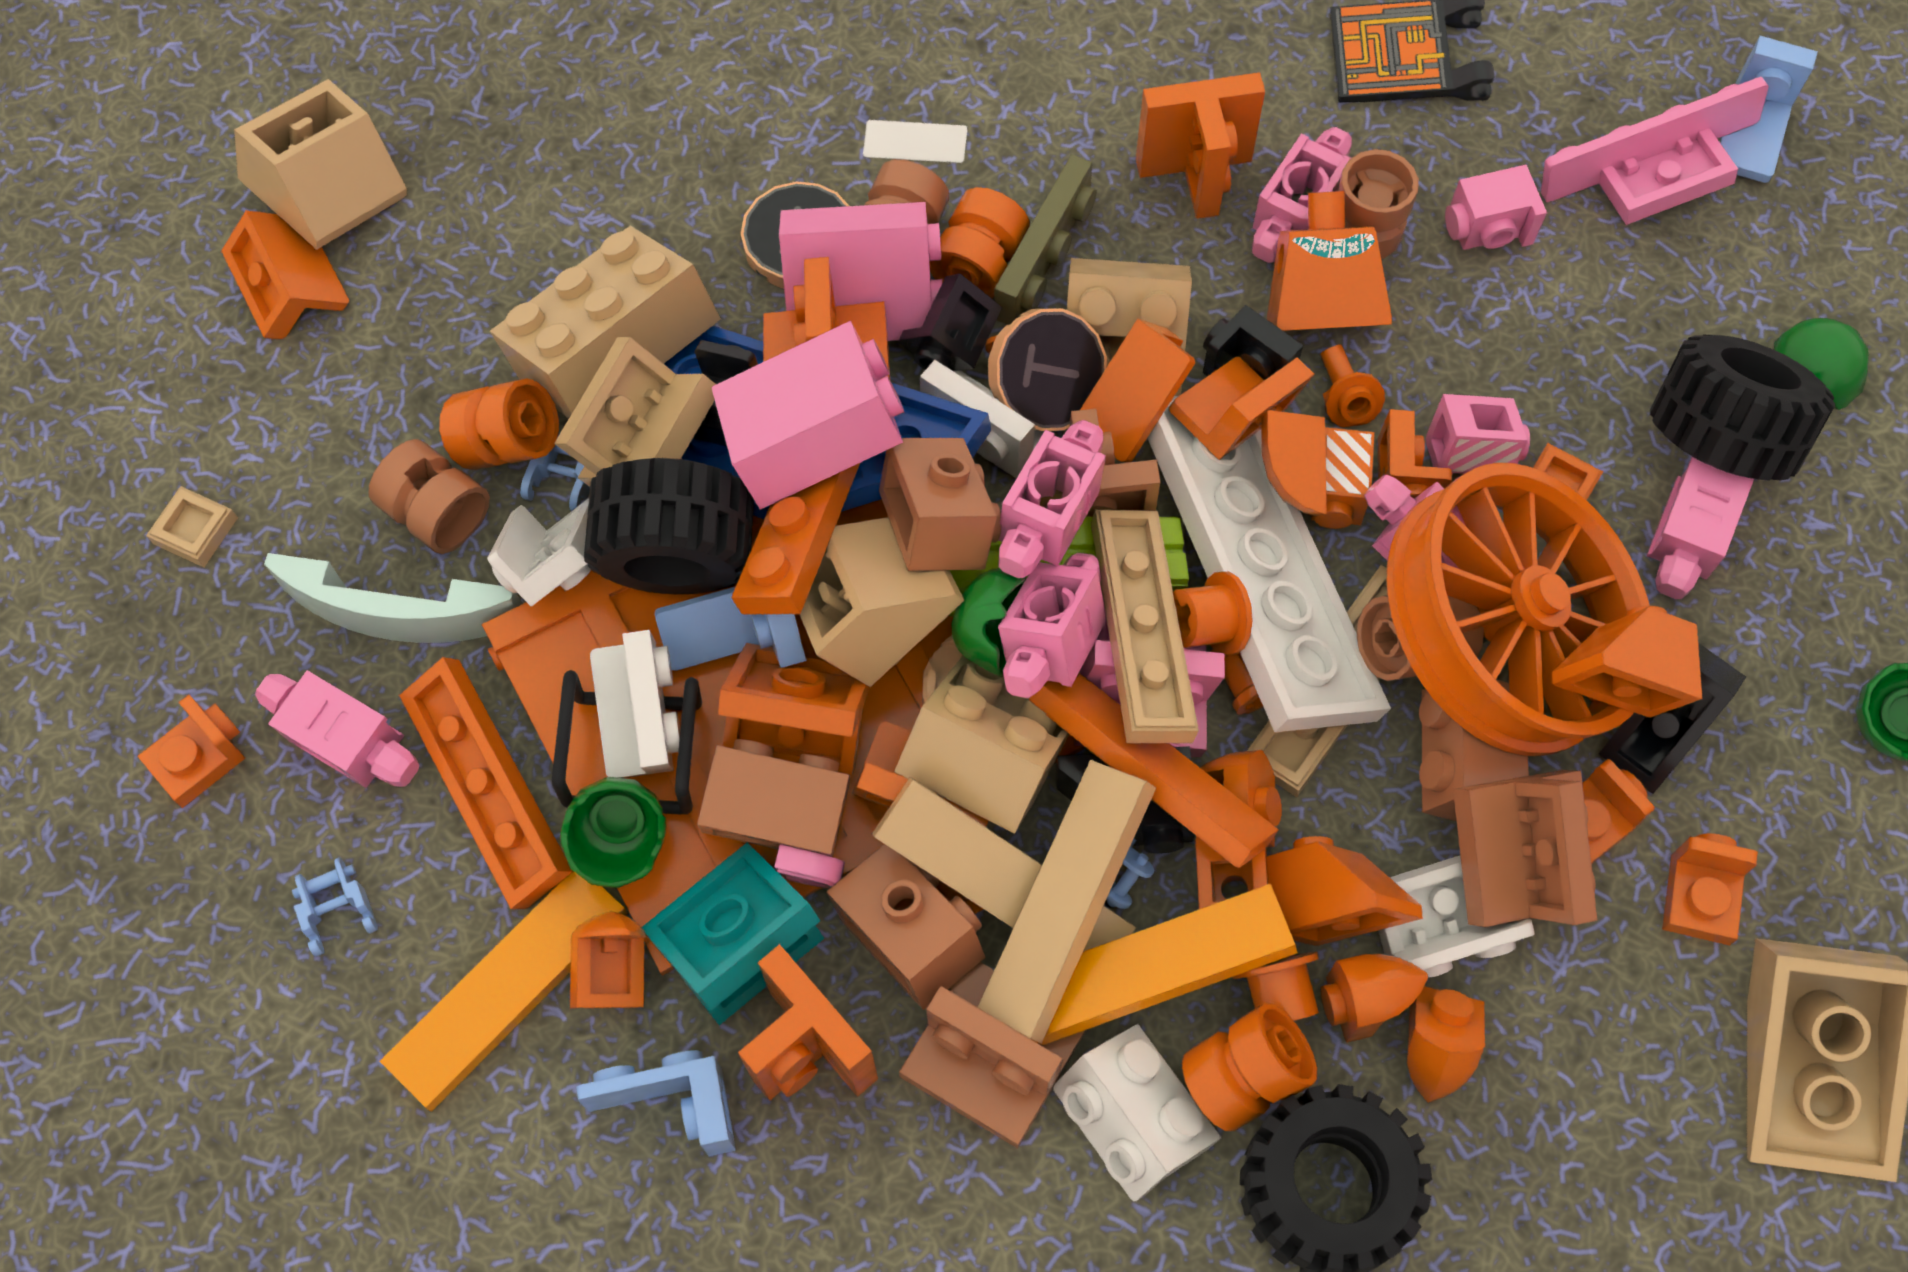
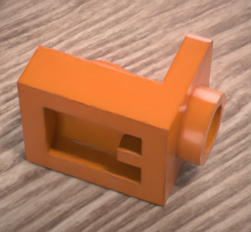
(1403, 454)
(193, 752)
(1614, 806)
(1707, 888)

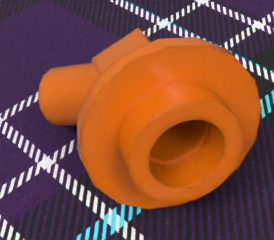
(1350, 391)

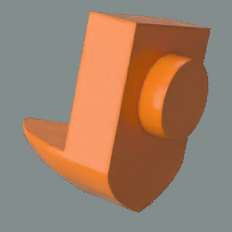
(1251, 780)
(607, 963)
(1369, 991)
(1444, 1041)

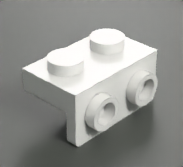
(1011, 434)
(538, 560)
(631, 706)
(1445, 930)
(1134, 1111)

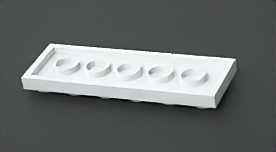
(1301, 637)

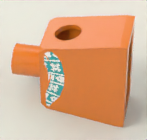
(1328, 272)

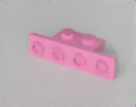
(1661, 158)

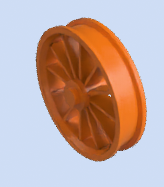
(1518, 599)

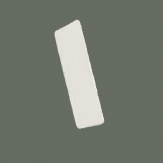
(915, 141)

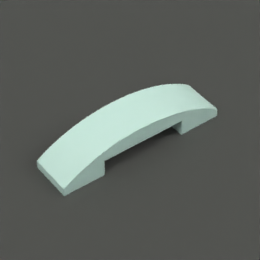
(389, 615)

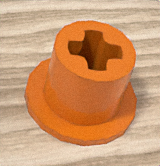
(1215, 614)
(1284, 985)

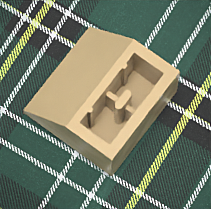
(318, 164)
(1120, 292)
(868, 605)
(982, 746)

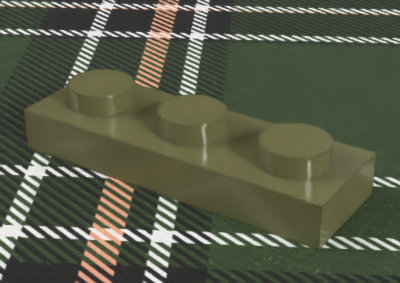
(1046, 240)

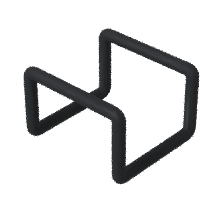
(689, 703)

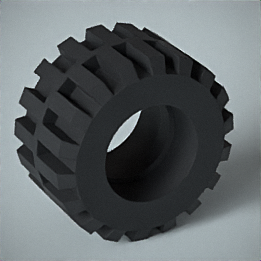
(1741, 407)
(668, 526)
(1381, 1147)

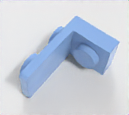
(1785, 71)
(715, 628)
(704, 1113)

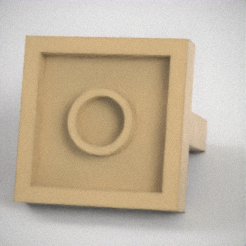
(634, 411)

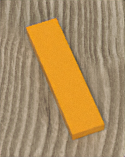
(1172, 960)
(496, 993)

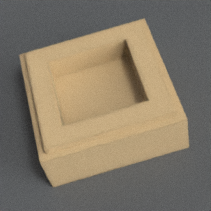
(192, 526)

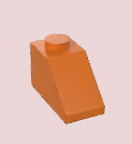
(1637, 663)
(1335, 893)

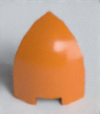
(1296, 459)

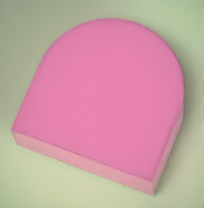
(808, 867)

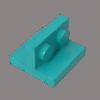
(728, 925)

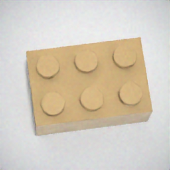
(618, 291)

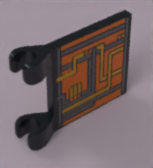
(1404, 51)

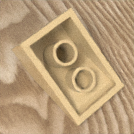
(1827, 1059)

